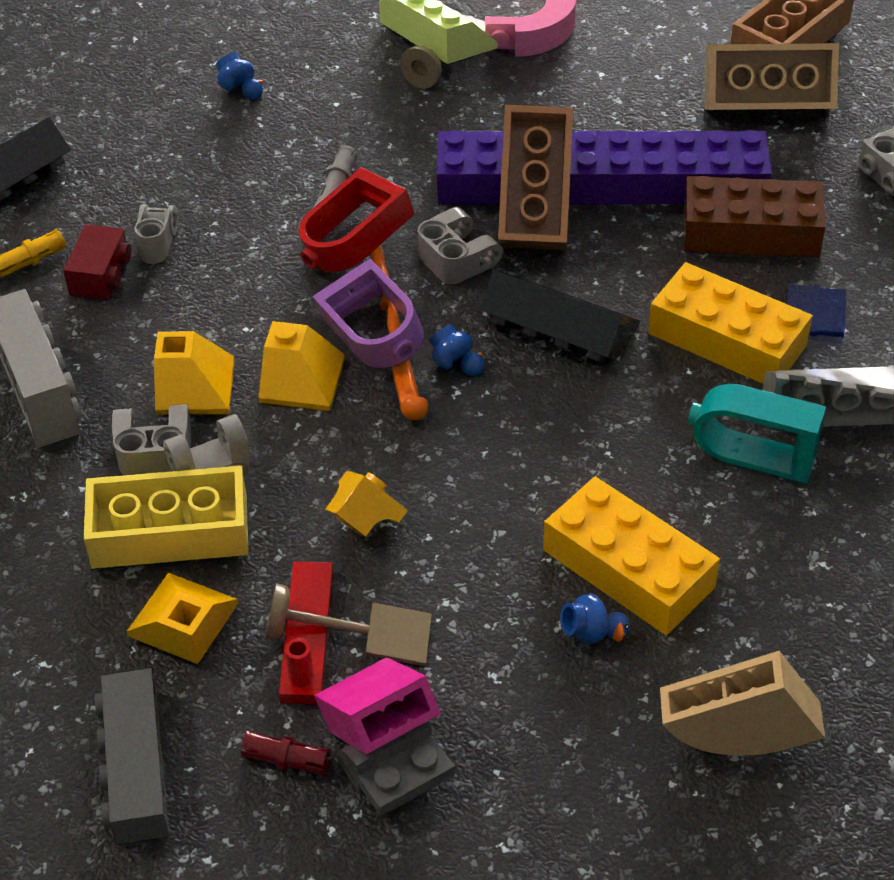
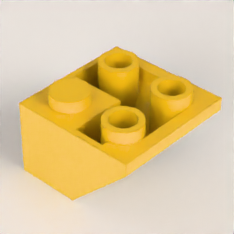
(192, 373)
(182, 618)

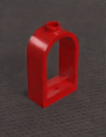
(362, 186)

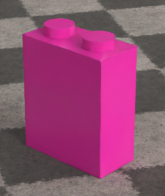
(377, 705)

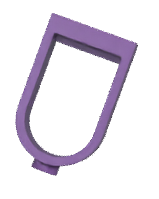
(353, 292)

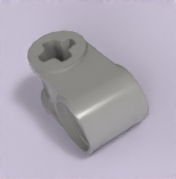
(155, 232)

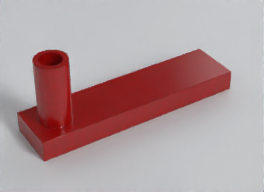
(304, 642)

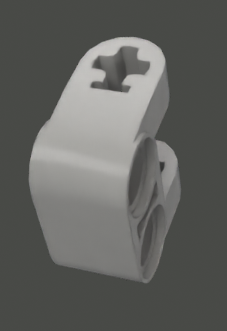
(448, 255)
(141, 448)
(225, 451)

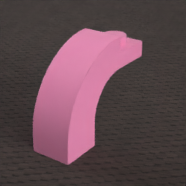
(534, 32)

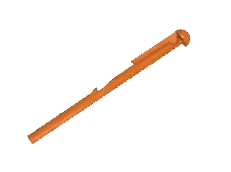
(411, 404)

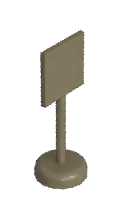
(422, 66)
(391, 632)

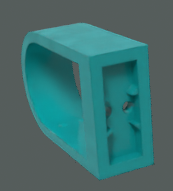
(764, 409)

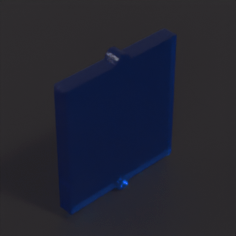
(824, 304)

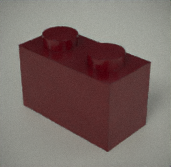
(97, 262)

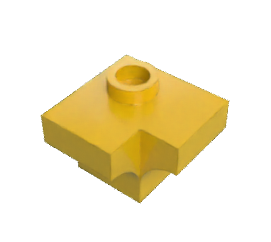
(363, 503)

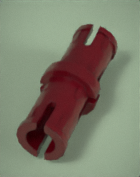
(285, 753)

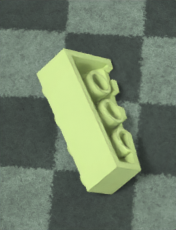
(436, 27)

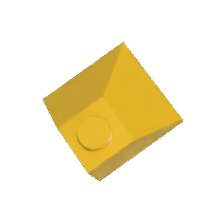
(299, 368)

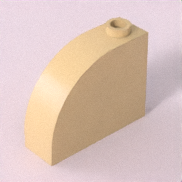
(744, 708)

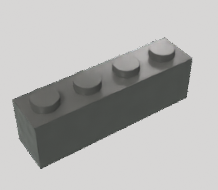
(133, 757)

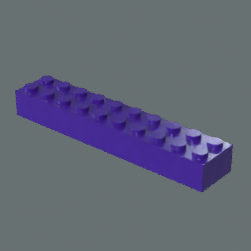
(607, 164)

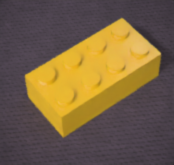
(728, 323)
(631, 555)

